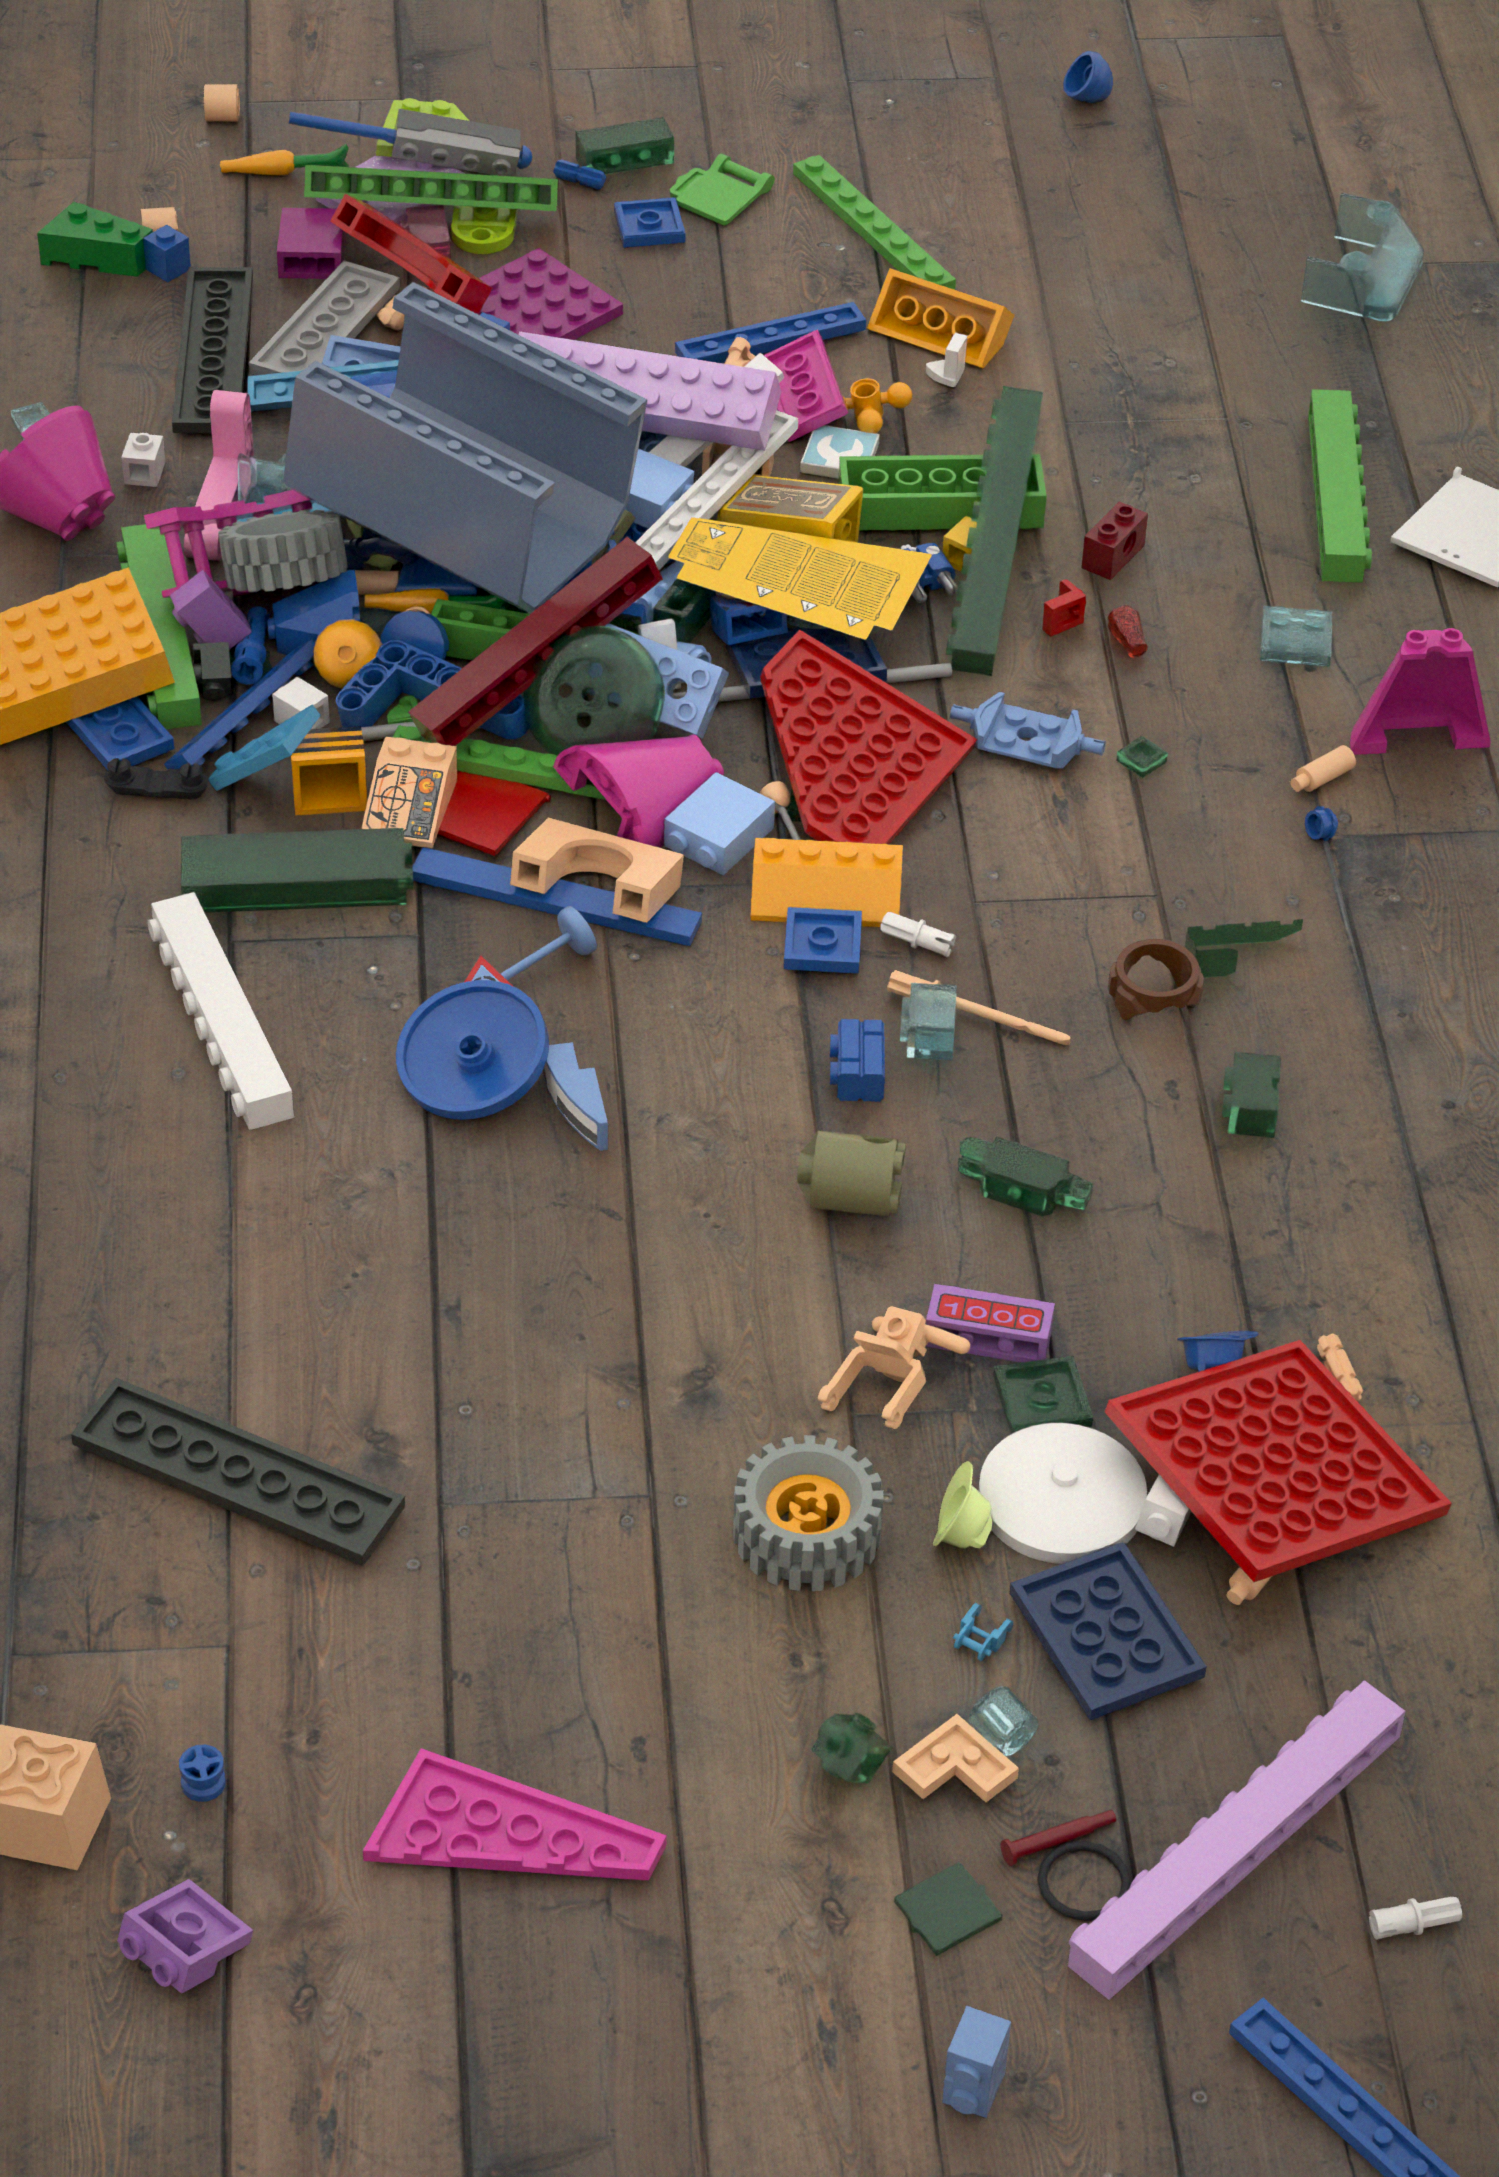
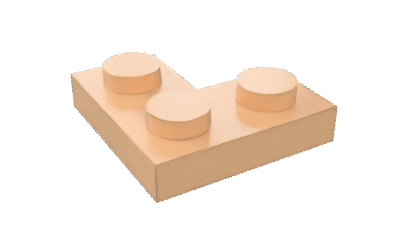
(958, 1752)

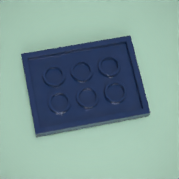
(754, 655)
(1107, 1630)

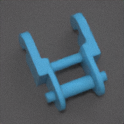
(993, 1640)

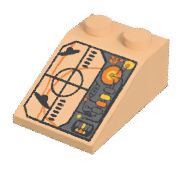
(411, 788)

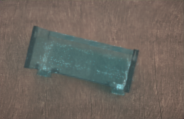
(1361, 282)

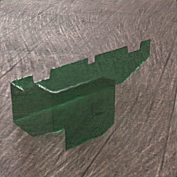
(1211, 959)

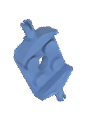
(1002, 726)

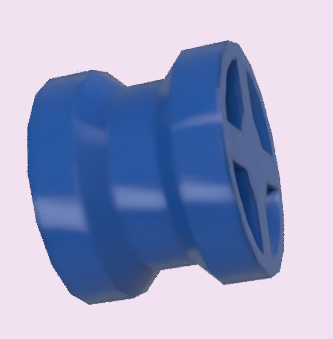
(210, 1765)

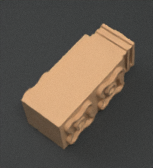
(49, 1796)

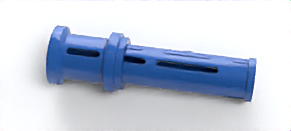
(250, 652)

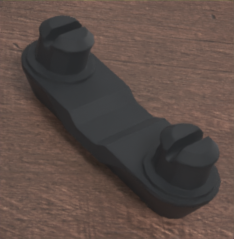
(142, 781)

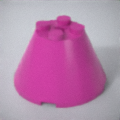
(57, 474)

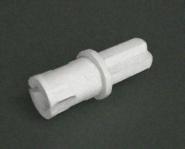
(918, 933)
(1414, 1917)

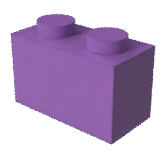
(209, 612)

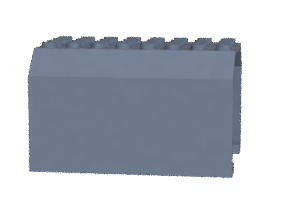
(478, 458)

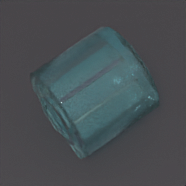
(1003, 1720)

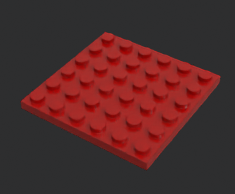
(1277, 1459)

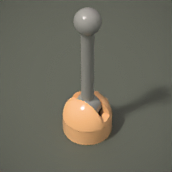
(779, 793)

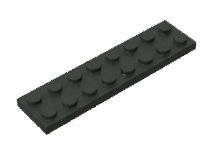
(211, 342)
(239, 1471)

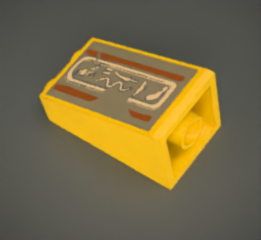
(796, 507)

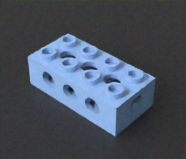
(703, 683)

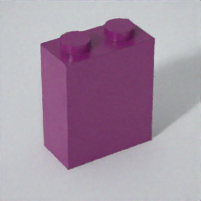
(309, 243)

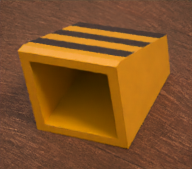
(330, 772)

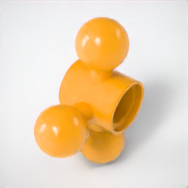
(869, 402)

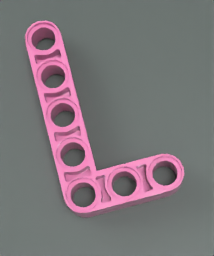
(230, 436)

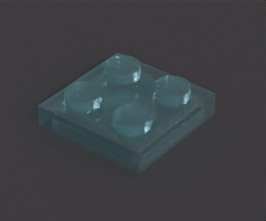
(1296, 636)

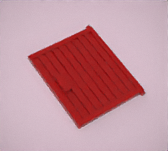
(489, 811)

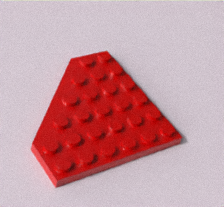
(854, 744)

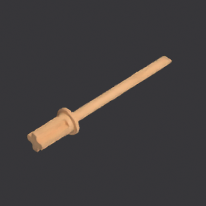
(901, 984)

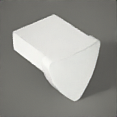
(951, 369)

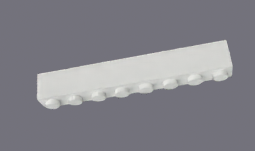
(220, 1012)

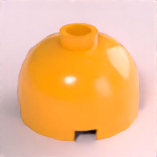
(344, 650)

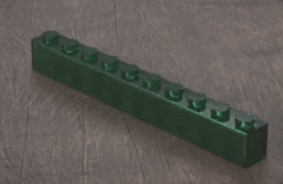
(996, 531)

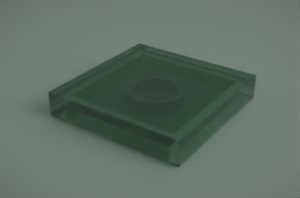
(1042, 1393)

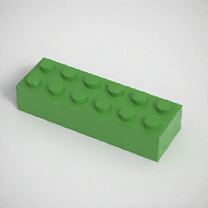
(929, 490)

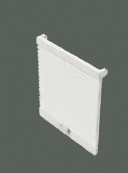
(1457, 528)

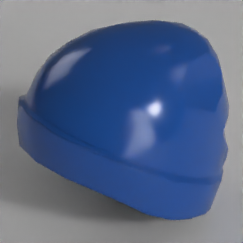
(1089, 78)

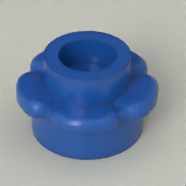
(1321, 823)

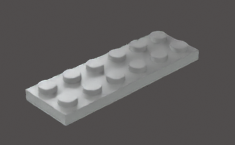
(336, 308)

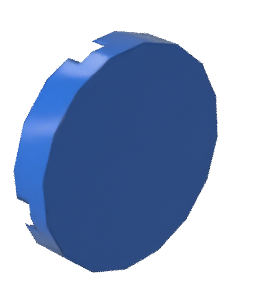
(418, 630)

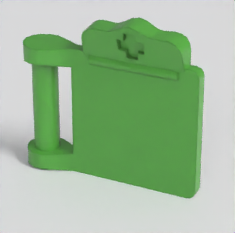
(719, 195)

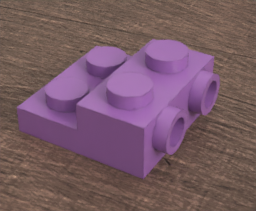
(182, 1935)

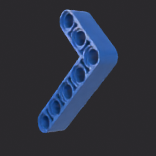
(417, 673)

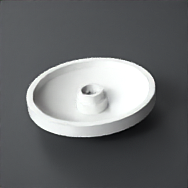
(1062, 1491)

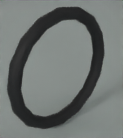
(1075, 1846)

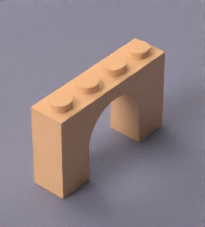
(557, 848)

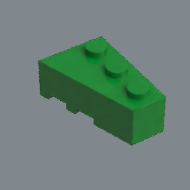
(94, 239)

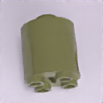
(852, 1173)

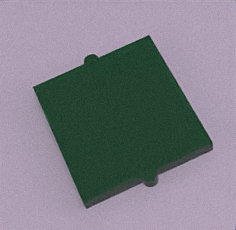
(948, 1908)

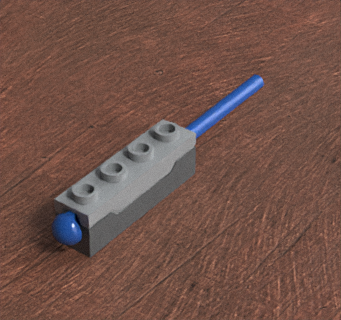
(439, 141)

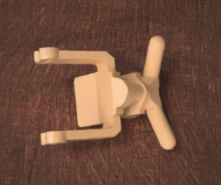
(898, 1340)

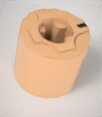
(221, 103)
(159, 217)

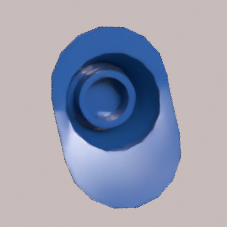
(1214, 1348)

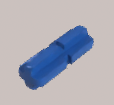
(572, 172)

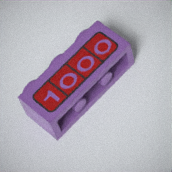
(993, 1322)

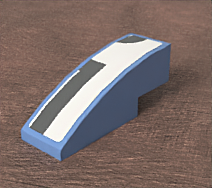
(576, 1094)

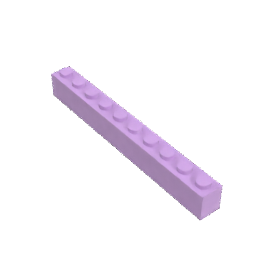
(1234, 1839)

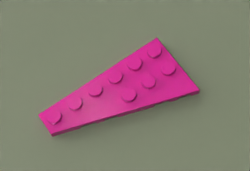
(483, 1821)

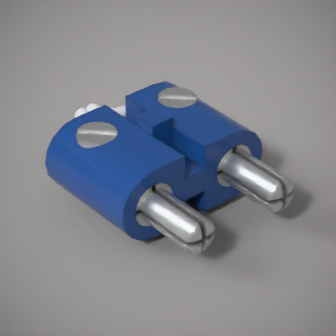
(937, 573)

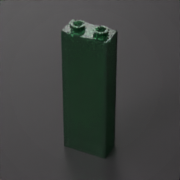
(297, 869)

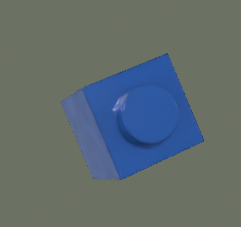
(167, 253)

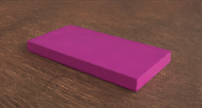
(808, 384)

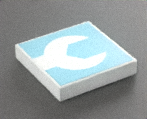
(829, 443)

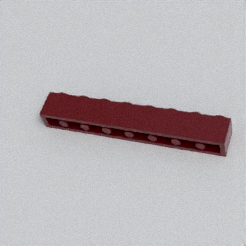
(507, 665)

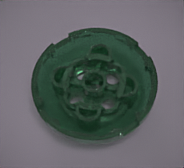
(626, 671)

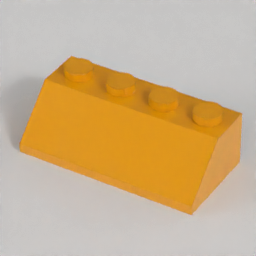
(932, 313)
(825, 877)

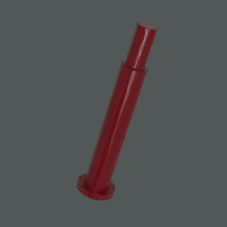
(1054, 1836)

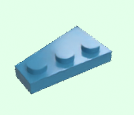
(265, 750)

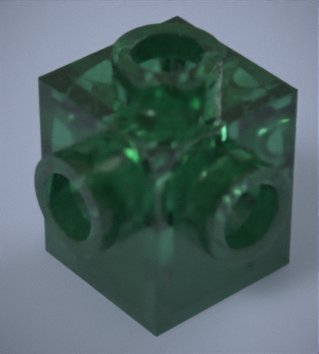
(850, 1747)

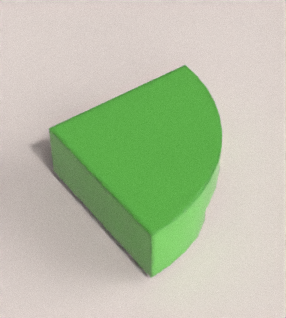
(400, 713)

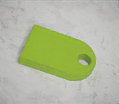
(483, 228)

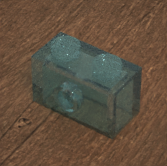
(929, 1021)

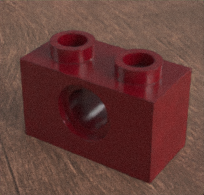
(1114, 540)

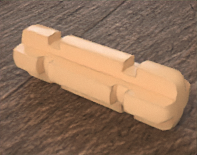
(1338, 1364)

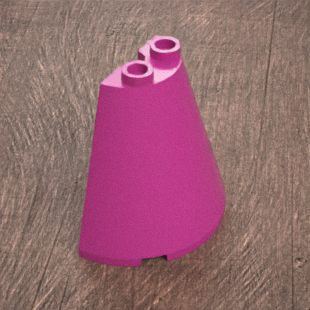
(1426, 686)
(640, 779)

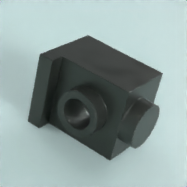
(213, 669)

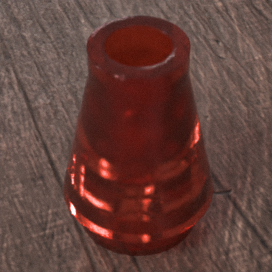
(1128, 630)

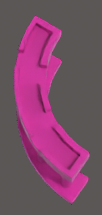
(193, 521)

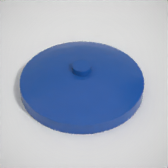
(472, 1049)

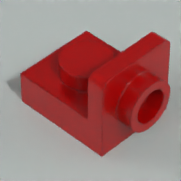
(1065, 610)

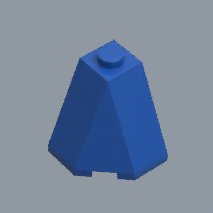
(312, 609)

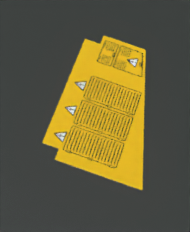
(800, 574)

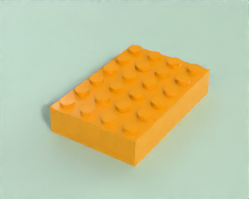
(76, 655)

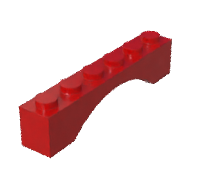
(411, 253)

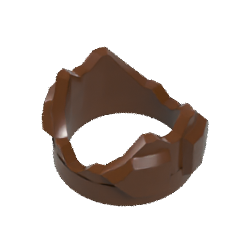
(1134, 1000)

